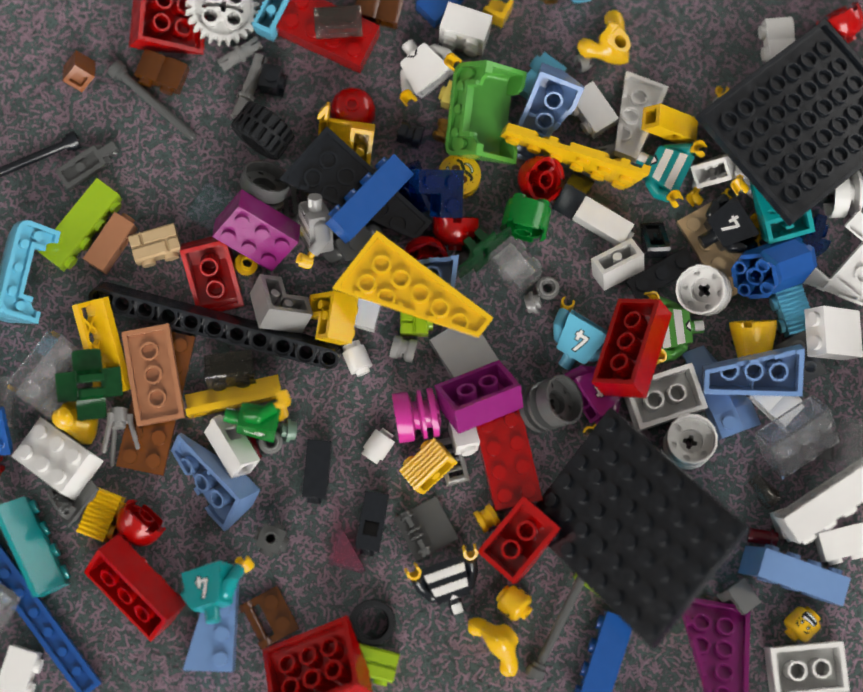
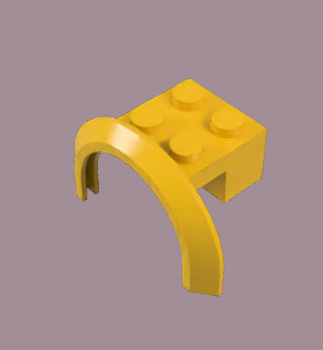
(356, 135)

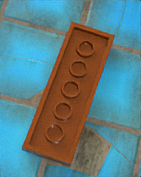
(156, 438)

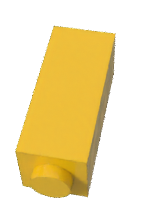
(669, 123)

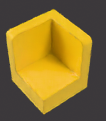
(499, 11)

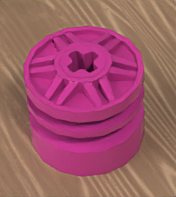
(416, 415)

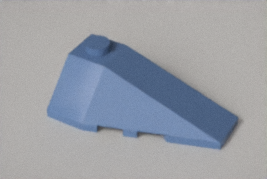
(548, 103)
(726, 412)
(226, 496)

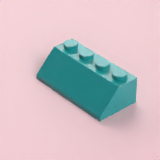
(32, 547)

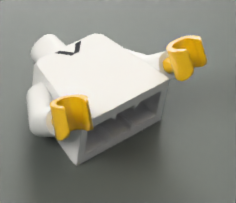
(424, 69)
(712, 172)

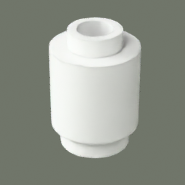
(357, 358)
(378, 445)

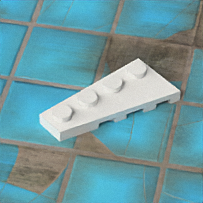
(636, 94)

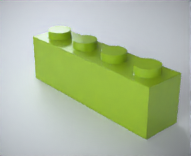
(82, 223)

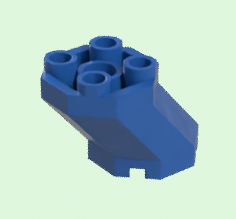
(773, 268)

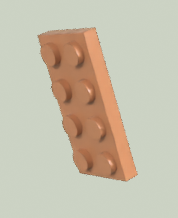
(153, 375)

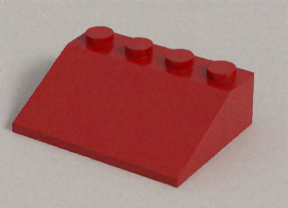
(163, 27)
(318, 661)

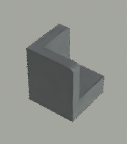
(741, 595)

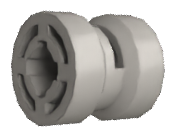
(403, 348)

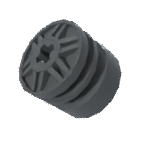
(262, 181)
(551, 404)

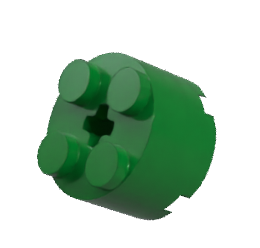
(526, 217)

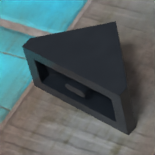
(573, 194)
(654, 240)

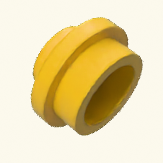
(243, 270)

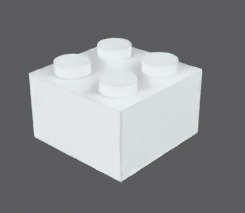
(465, 29)

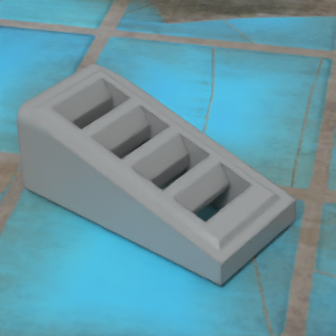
(457, 479)

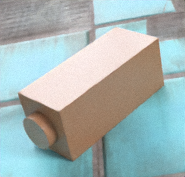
(110, 242)

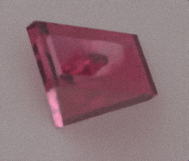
(344, 555)

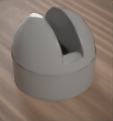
(585, 64)

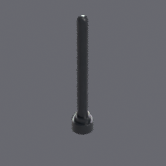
(69, 142)

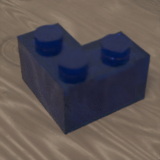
(445, 190)

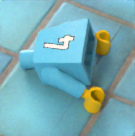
(577, 336)

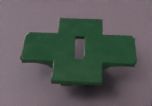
(484, 243)
(88, 368)

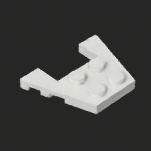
(848, 278)

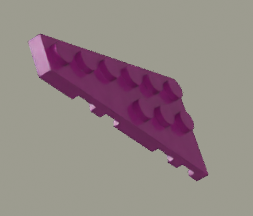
(719, 645)

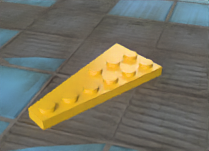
(578, 157)

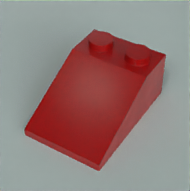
(211, 274)
(519, 540)

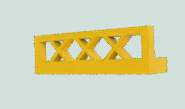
(105, 334)
(213, 401)

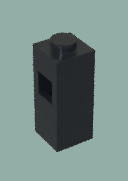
(317, 470)
(372, 523)

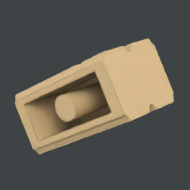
(155, 245)

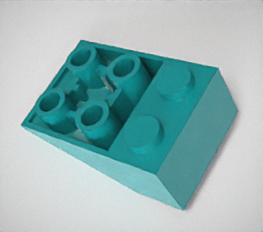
(773, 227)

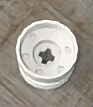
(847, 197)
(690, 291)
(702, 436)

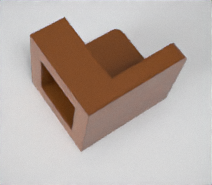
(79, 71)

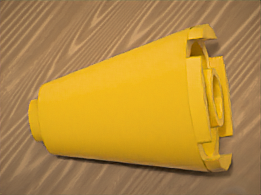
(753, 336)

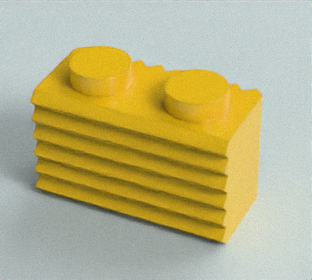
(427, 465)
(101, 516)

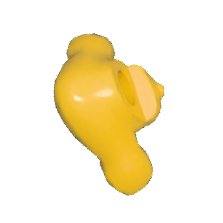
(612, 43)
(66, 420)
(500, 641)

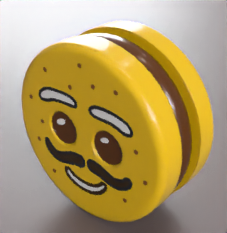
(471, 169)

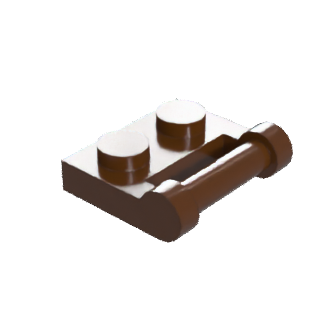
(276, 613)

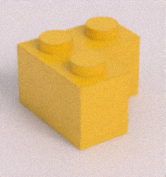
(335, 316)

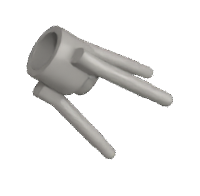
(117, 420)

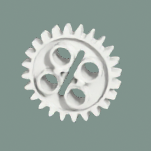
(220, 28)

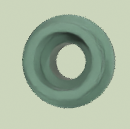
(288, 430)

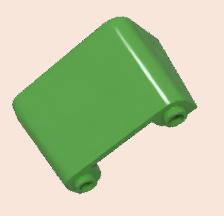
(481, 110)

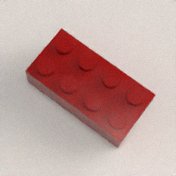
(299, 28)
(631, 348)
(508, 461)
(134, 587)

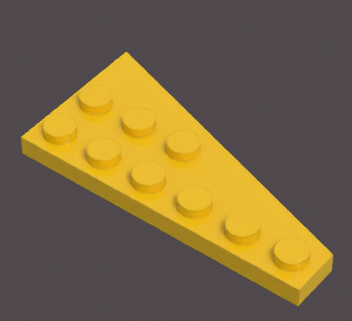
(400, 282)

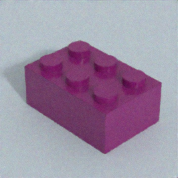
(256, 230)
(479, 396)

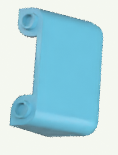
(15, 267)

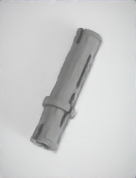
(250, 84)

